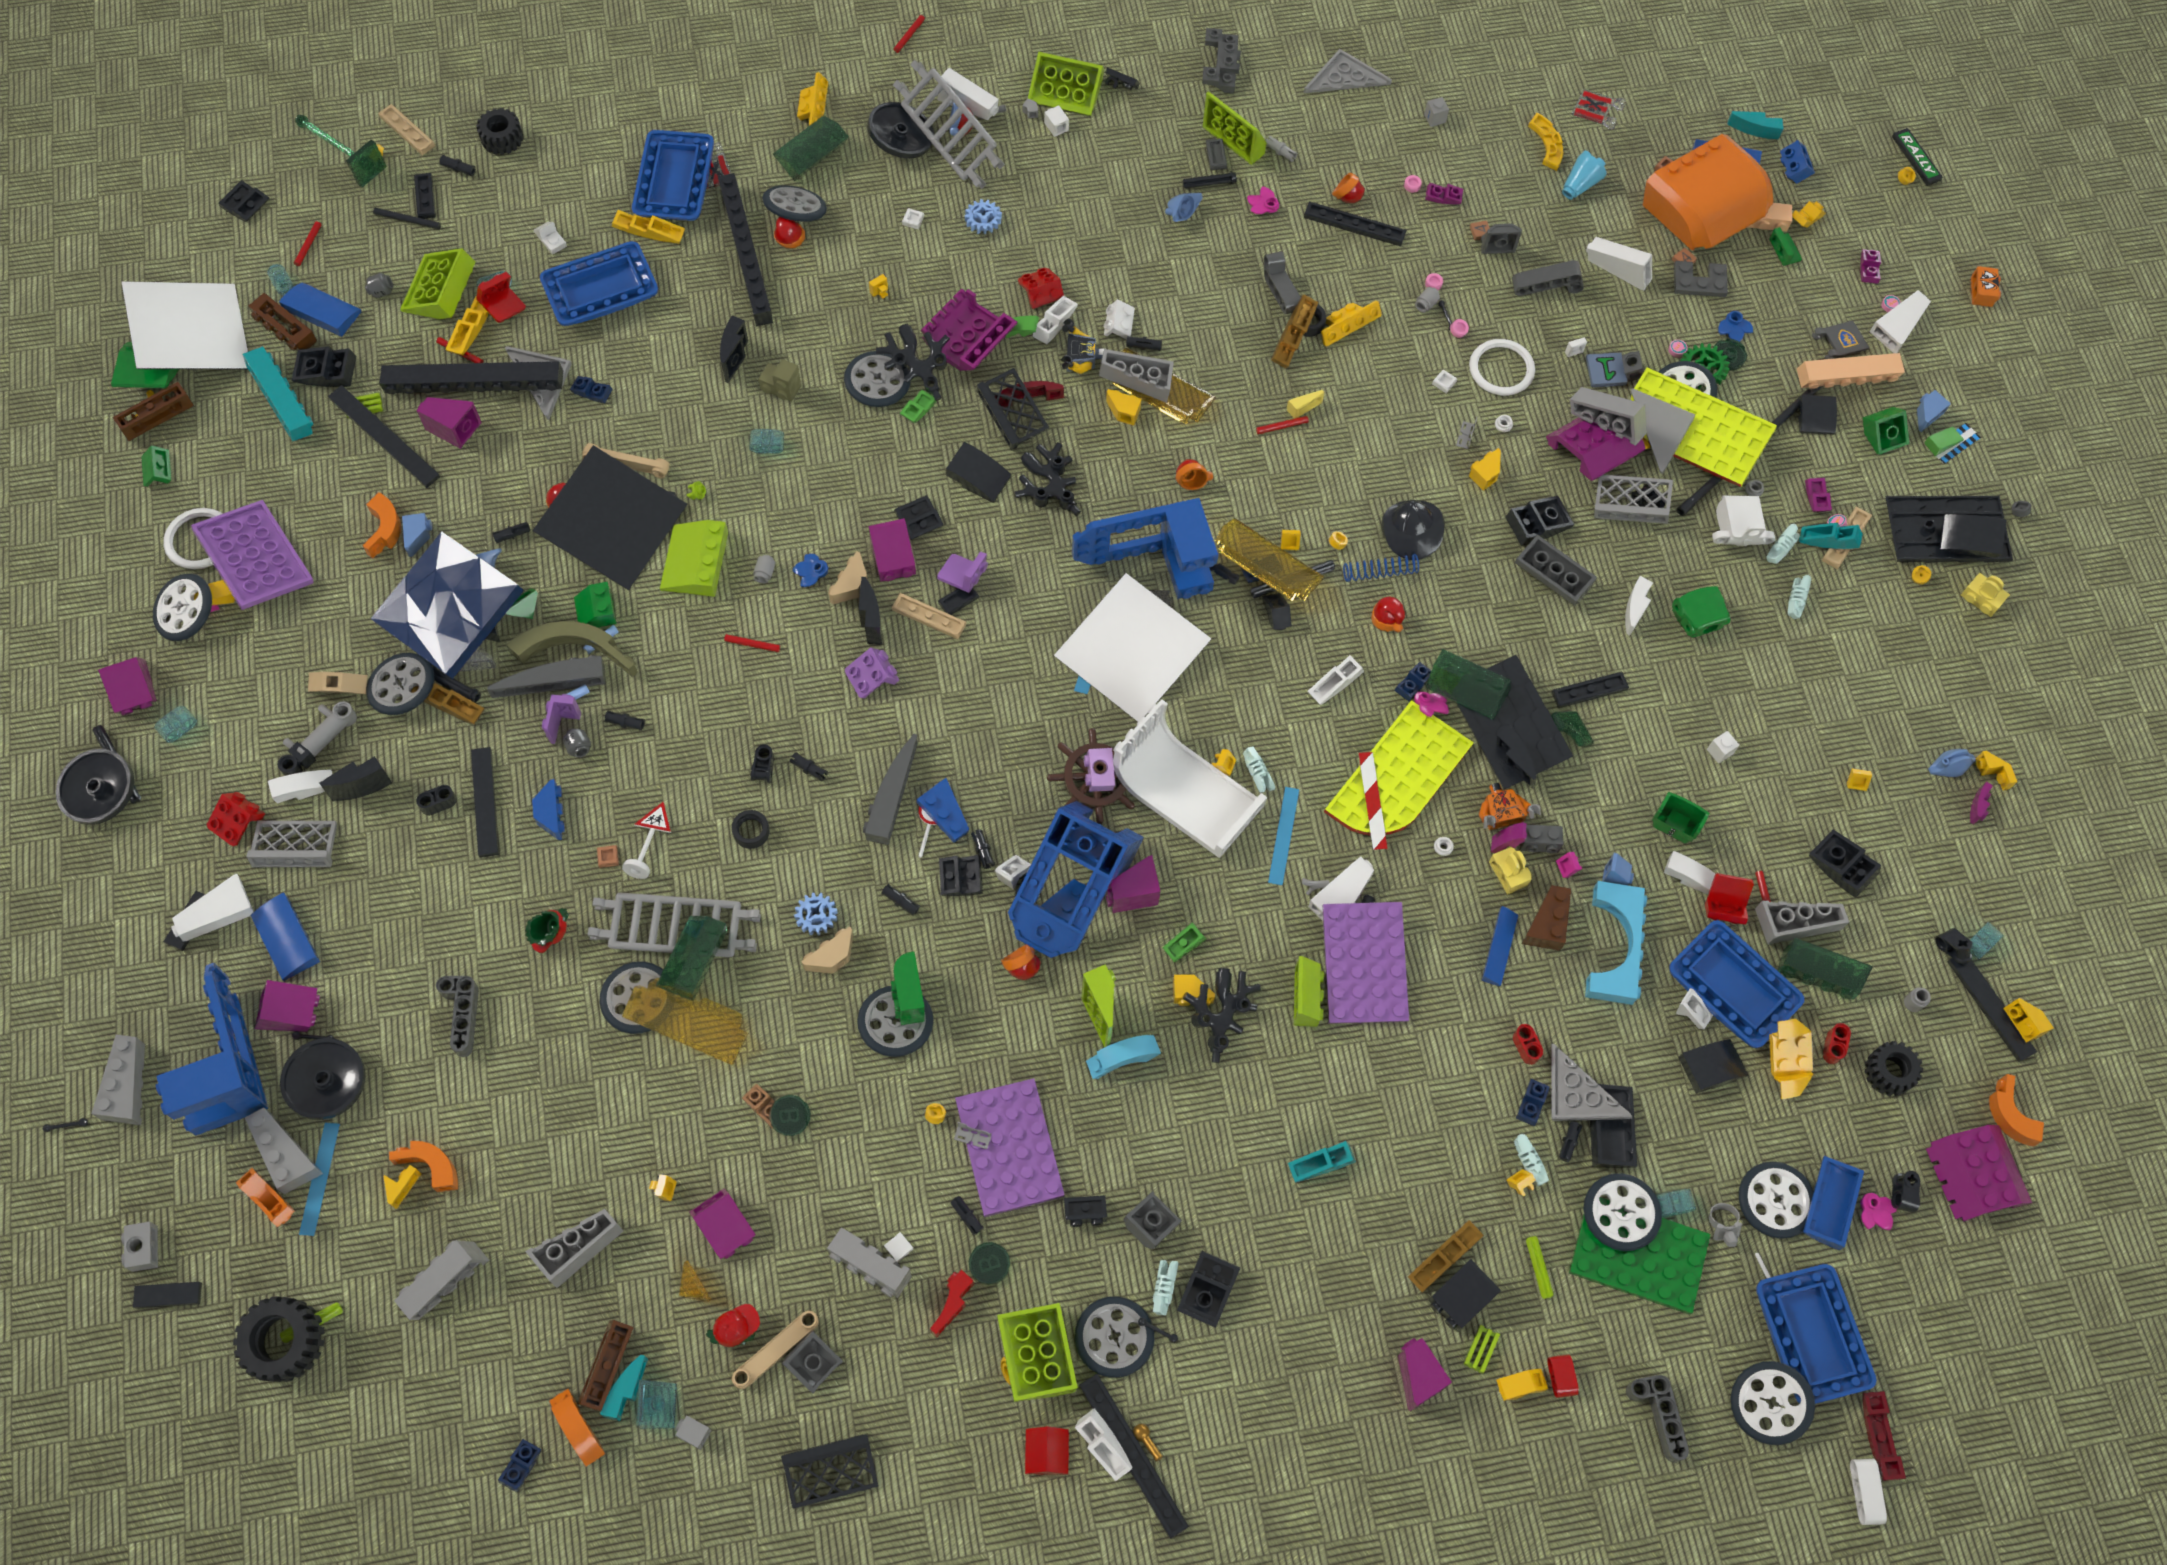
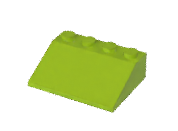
(1066, 83)
(1233, 129)
(438, 284)
(695, 558)
(1098, 1000)
(1037, 1353)

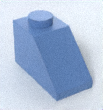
(1930, 409)
(416, 532)
(1618, 871)

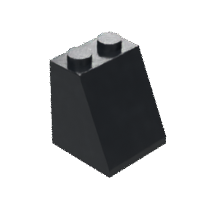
(1463, 1296)

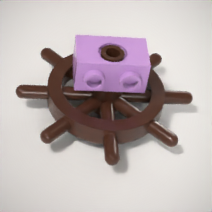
(1098, 776)

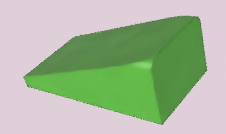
(1943, 440)
(1184, 942)

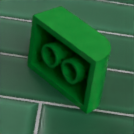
(907, 990)

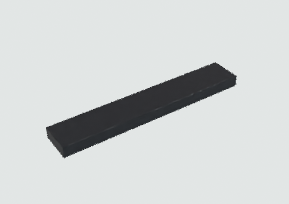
(1355, 223)
(484, 802)
(1992, 1008)

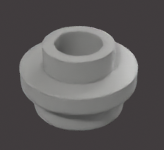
(1756, 484)

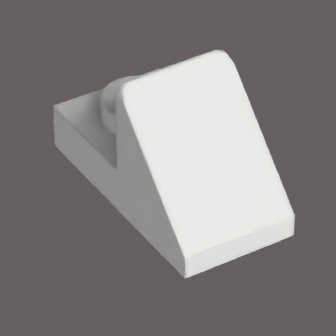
(550, 237)
(1011, 871)
(1695, 1009)

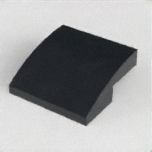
(243, 201)
(1817, 414)
(919, 517)
(960, 876)

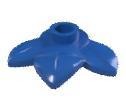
(1735, 326)
(809, 571)

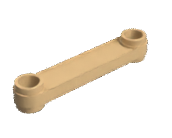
(658, 467)
(775, 1350)

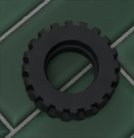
(252, 1335)

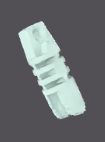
(1783, 544)
(1798, 596)
(1258, 770)
(1530, 1159)
(1164, 1286)

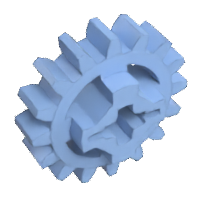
(983, 216)
(817, 922)

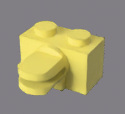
(1986, 593)
(1510, 869)

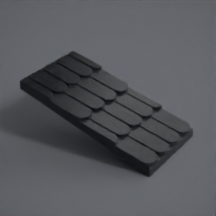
(1919, 520)
(1527, 717)

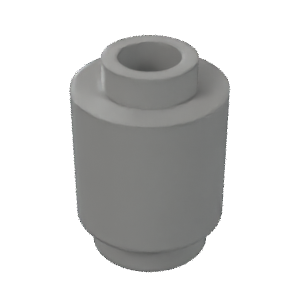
(1427, 299)
(764, 569)
(1917, 999)

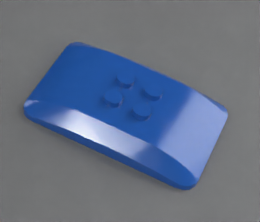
(673, 175)
(599, 284)
(1736, 984)
(1816, 1331)

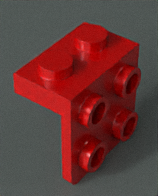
(1041, 287)
(499, 298)
(233, 816)
(1729, 898)

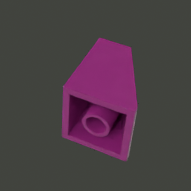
(449, 419)
(892, 550)
(128, 685)
(1134, 888)
(286, 1007)
(722, 1224)
(1420, 1373)

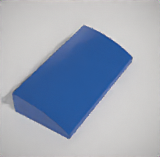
(320, 308)
(284, 937)
(1833, 1203)

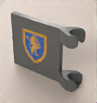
(1844, 339)

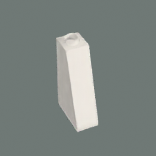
(977, 99)
(1622, 261)
(1899, 322)
(1345, 887)
(214, 910)

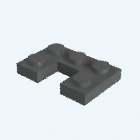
(1688, 284)

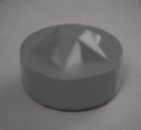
(2021, 508)

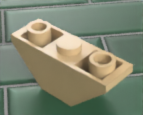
(848, 581)
(337, 682)
(831, 954)

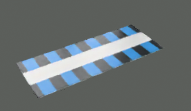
(1969, 437)

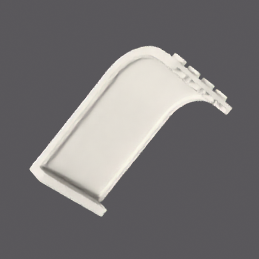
(1183, 784)

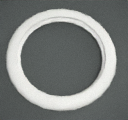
(1502, 391)
(172, 528)

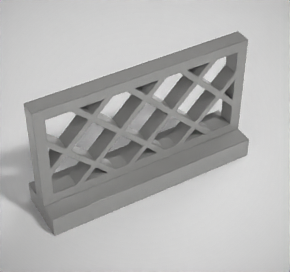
(1635, 512)
(291, 856)

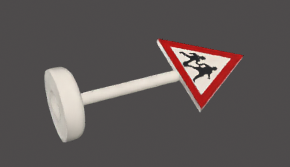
(654, 820)

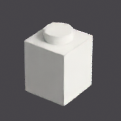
(1056, 121)
(1723, 747)

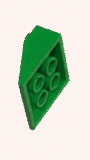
(127, 375)

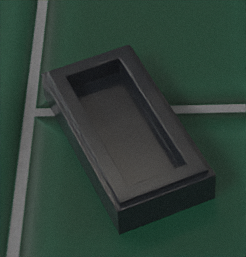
(957, 600)

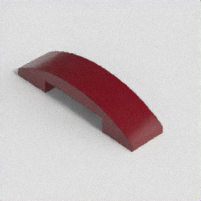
(1035, 388)
(1880, 1436)

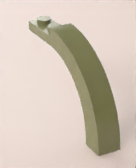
(568, 632)

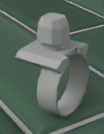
(1728, 1234)

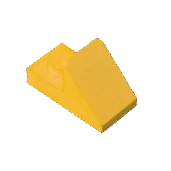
(398, 1190)

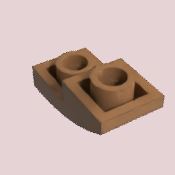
(759, 1102)

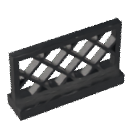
(998, 415)
(825, 1451)

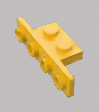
(813, 100)
(1349, 320)

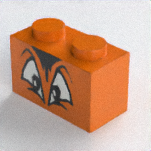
(1985, 286)

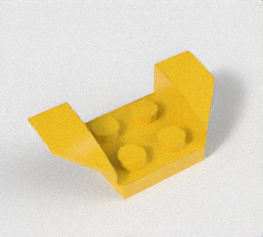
(1791, 1057)

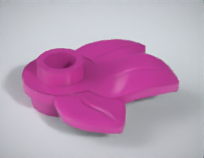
(1262, 202)
(1431, 703)
(1878, 1213)

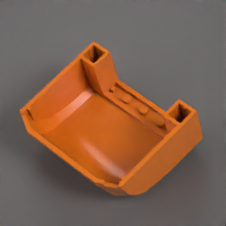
(1709, 193)

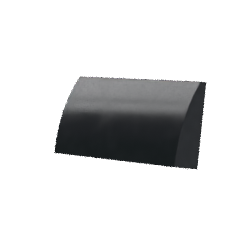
(1615, 1139)

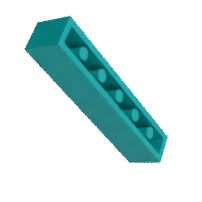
(278, 394)

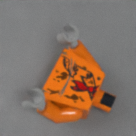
(1505, 808)

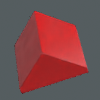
(1047, 1451)

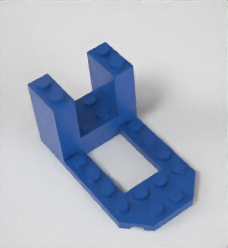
(1183, 541)
(1088, 844)
(221, 1085)

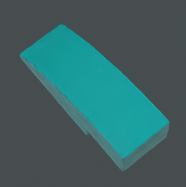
(1756, 124)
(1831, 536)
(1322, 1162)
(624, 1389)

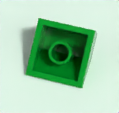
(1887, 429)
(595, 605)

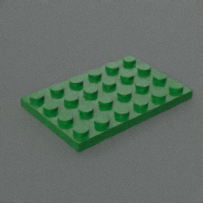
(1660, 1272)

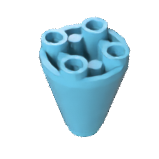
(1584, 174)

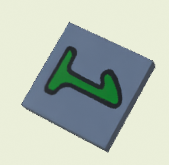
(1606, 369)

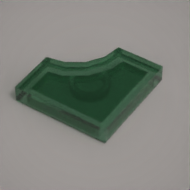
(1573, 726)

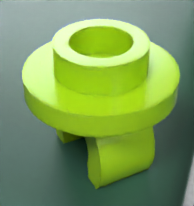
(698, 490)

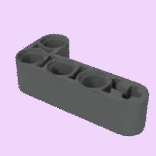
(1548, 278)
(1279, 282)
(461, 1016)
(1662, 1419)

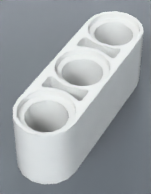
(1868, 1491)

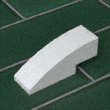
(1054, 319)
(1637, 603)
(1336, 680)
(298, 785)
(1689, 872)
(1103, 1444)

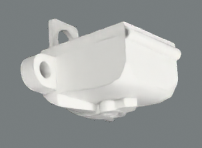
(1741, 522)

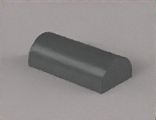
(1556, 570)

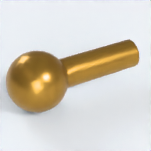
(1142, 1434)

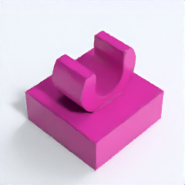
(1568, 864)

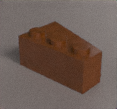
(1551, 920)

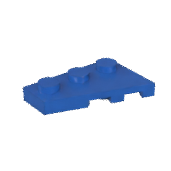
(944, 810)
(1065, 900)

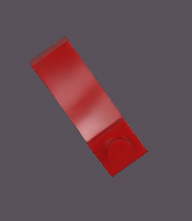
(958, 1286)

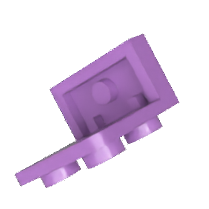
(963, 572)
(870, 672)
(557, 708)

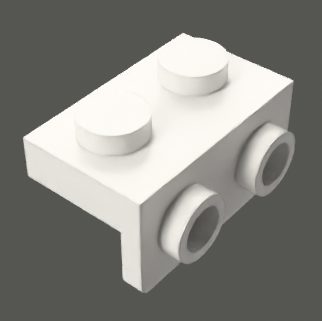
(1119, 319)

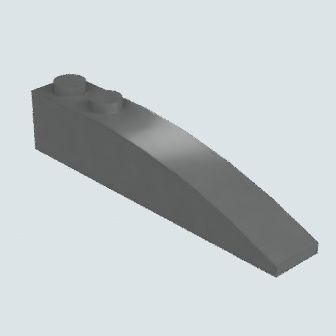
(552, 677)
(889, 796)

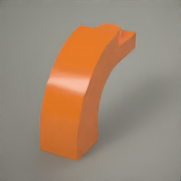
(389, 528)
(2008, 1116)
(442, 1169)
(265, 1197)
(576, 1428)

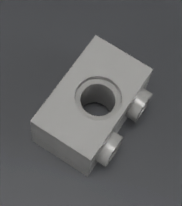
(148, 1254)

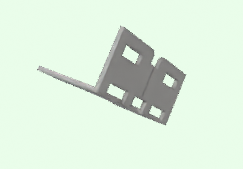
(1465, 434)
(968, 1135)

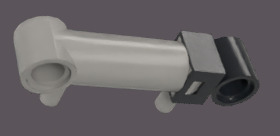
(305, 752)

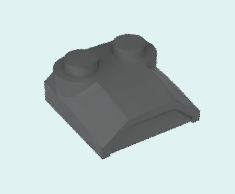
(1501, 239)
(1151, 1221)
(811, 1361)

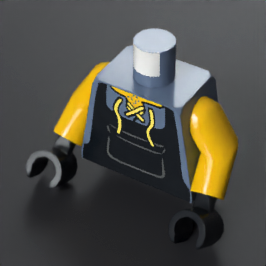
(1080, 350)

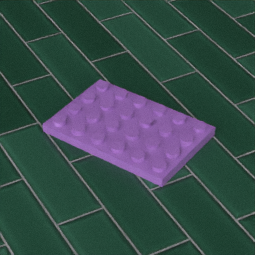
(252, 554)
(1365, 962)
(1019, 1160)

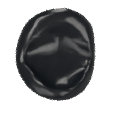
(1413, 528)

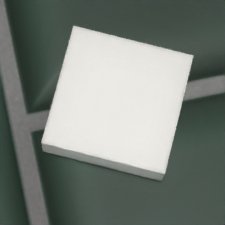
(913, 218)
(1575, 347)
(1444, 381)
(898, 1247)

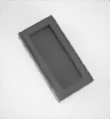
(1216, 154)

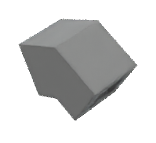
(1030, 108)

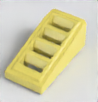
(1303, 404)

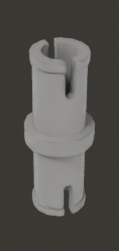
(1281, 148)

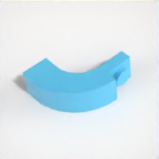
(1122, 1053)

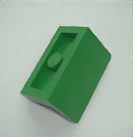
(1784, 247)
(156, 465)

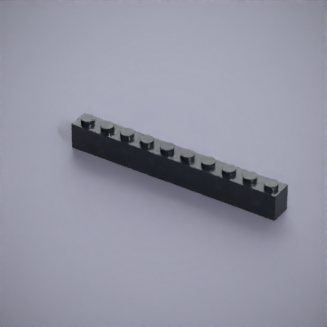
(745, 249)
(471, 377)

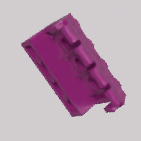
(970, 328)
(1595, 447)
(1978, 1172)

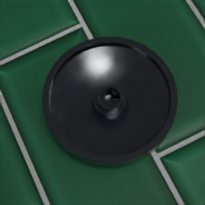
(897, 132)
(95, 786)
(322, 1079)

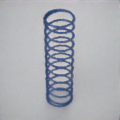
(1379, 572)

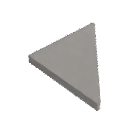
(1345, 73)
(545, 398)
(1664, 425)
(1577, 1094)

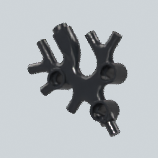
(917, 367)
(1052, 471)
(1231, 1004)

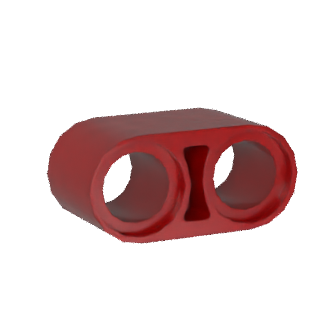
(1530, 1043)
(1836, 1043)
(1563, 1376)

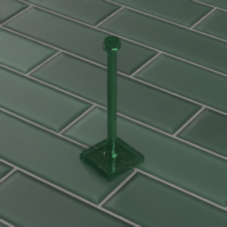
(364, 163)

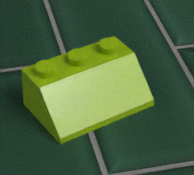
(1308, 992)

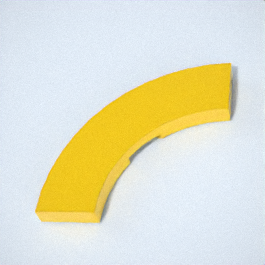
(1551, 139)

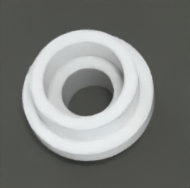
(1504, 419)
(1443, 841)

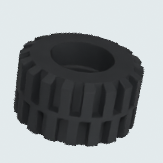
(495, 121)
(1904, 1058)

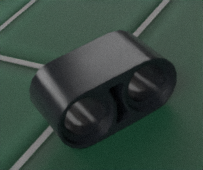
(435, 797)

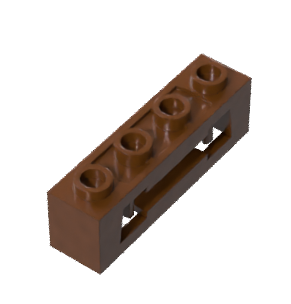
(262, 311)
(153, 411)
(605, 1365)

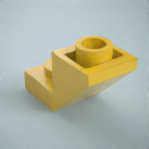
(1809, 214)
(1991, 764)
(1522, 1384)

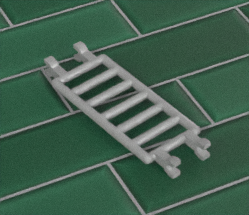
(962, 109)
(616, 905)

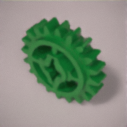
(1709, 359)

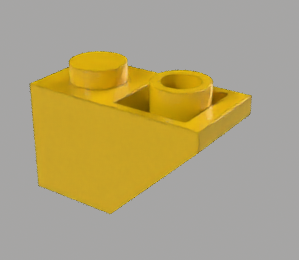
(1124, 406)
(1487, 470)
(1188, 984)
(2028, 1019)

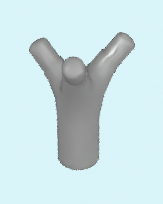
(1314, 884)

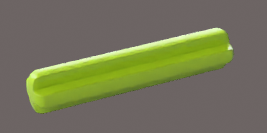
(1539, 1267)
(325, 1314)

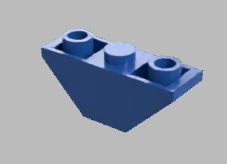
(548, 809)

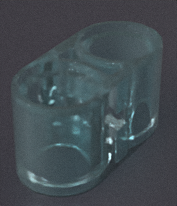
(766, 441)
(175, 724)
(1985, 940)
(1676, 1202)

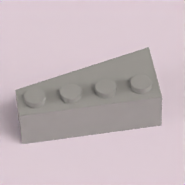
(1138, 372)
(1611, 412)
(1791, 920)
(122, 1082)
(281, 1153)
(573, 1248)
(869, 1263)
(440, 1278)

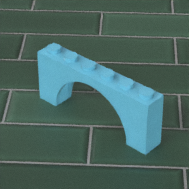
(1627, 906)

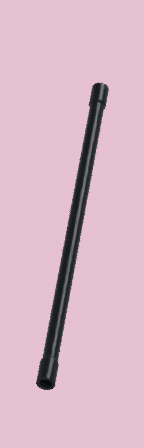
(1690, 502)

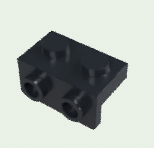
(1085, 1210)

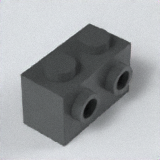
(1543, 839)

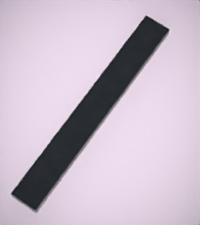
(384, 436)
(1142, 1469)

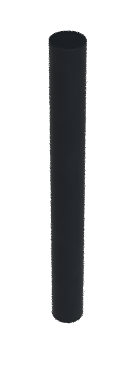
(407, 218)

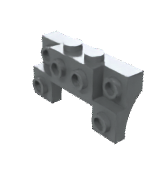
(1227, 56)

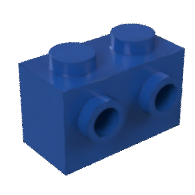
(1797, 162)

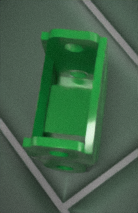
(1701, 611)
(1679, 818)

